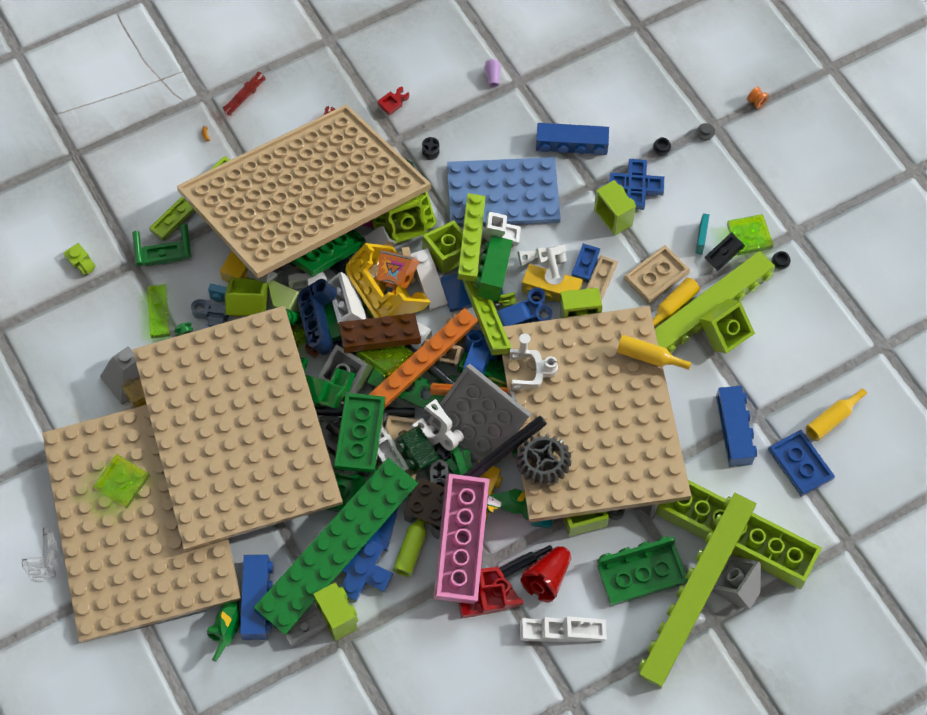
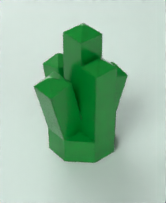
(459, 464)

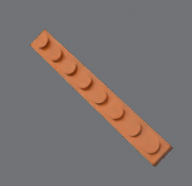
(425, 356)

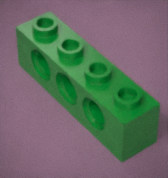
(413, 396)

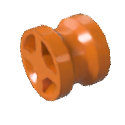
(757, 97)

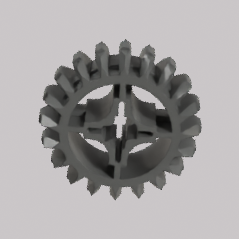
(555, 468)

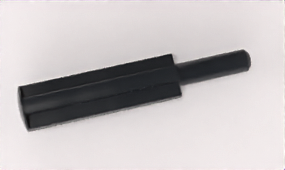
(523, 561)

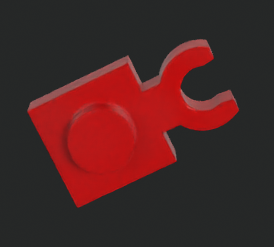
(392, 102)

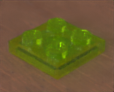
(752, 233)
(121, 481)

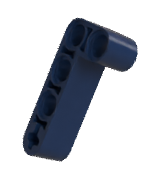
(311, 306)

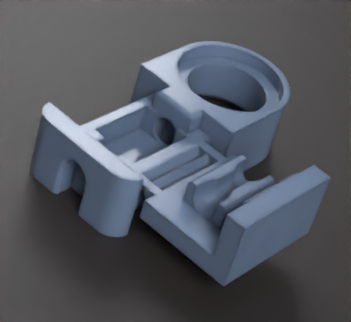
(213, 312)

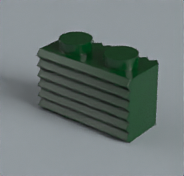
(416, 449)

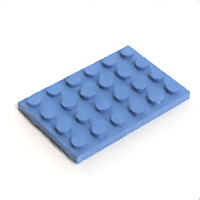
(513, 187)

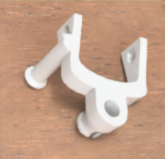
(553, 254)
(544, 368)
(445, 436)

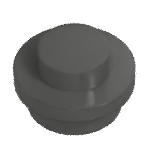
(706, 131)

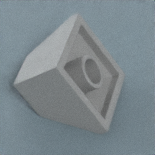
(118, 371)
(739, 582)

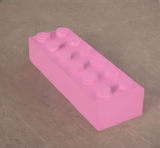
(461, 539)

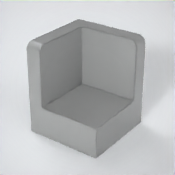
(380, 237)

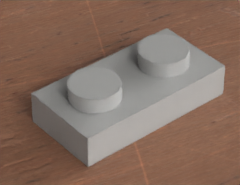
(306, 627)

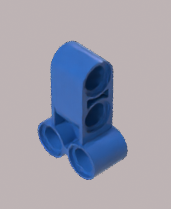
(526, 311)
(477, 351)

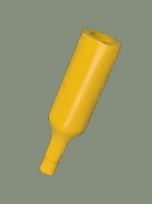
(676, 300)
(649, 353)
(833, 416)

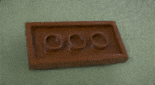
(379, 333)

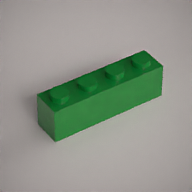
(494, 268)

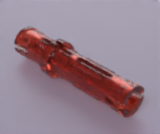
(248, 89)

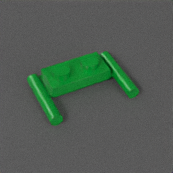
(164, 252)

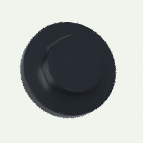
(662, 146)
(781, 260)

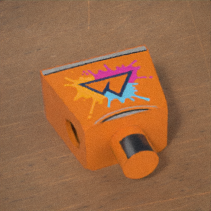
(395, 270)

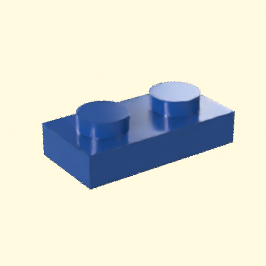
(585, 262)

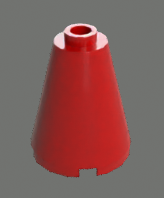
(547, 574)

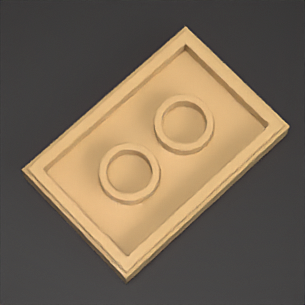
(656, 274)

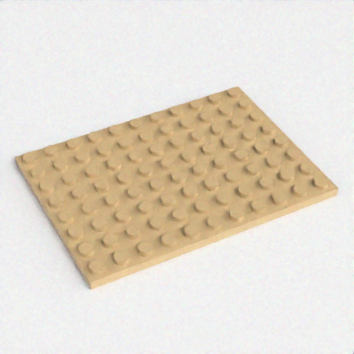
(302, 190)
(606, 411)
(236, 428)
(120, 561)

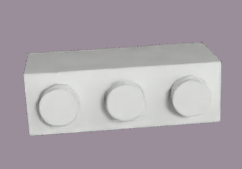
(348, 301)

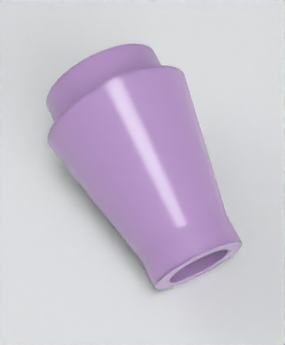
(492, 70)

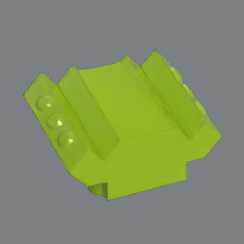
(407, 219)

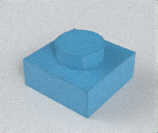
(217, 292)

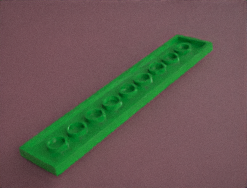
(335, 546)

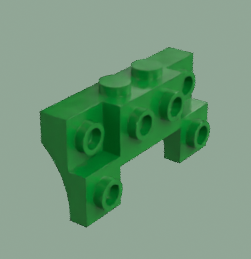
(330, 392)

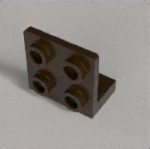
(426, 503)

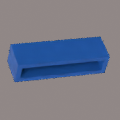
(572, 138)
(735, 426)
(254, 586)

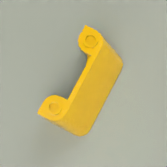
(363, 274)

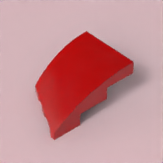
(493, 596)

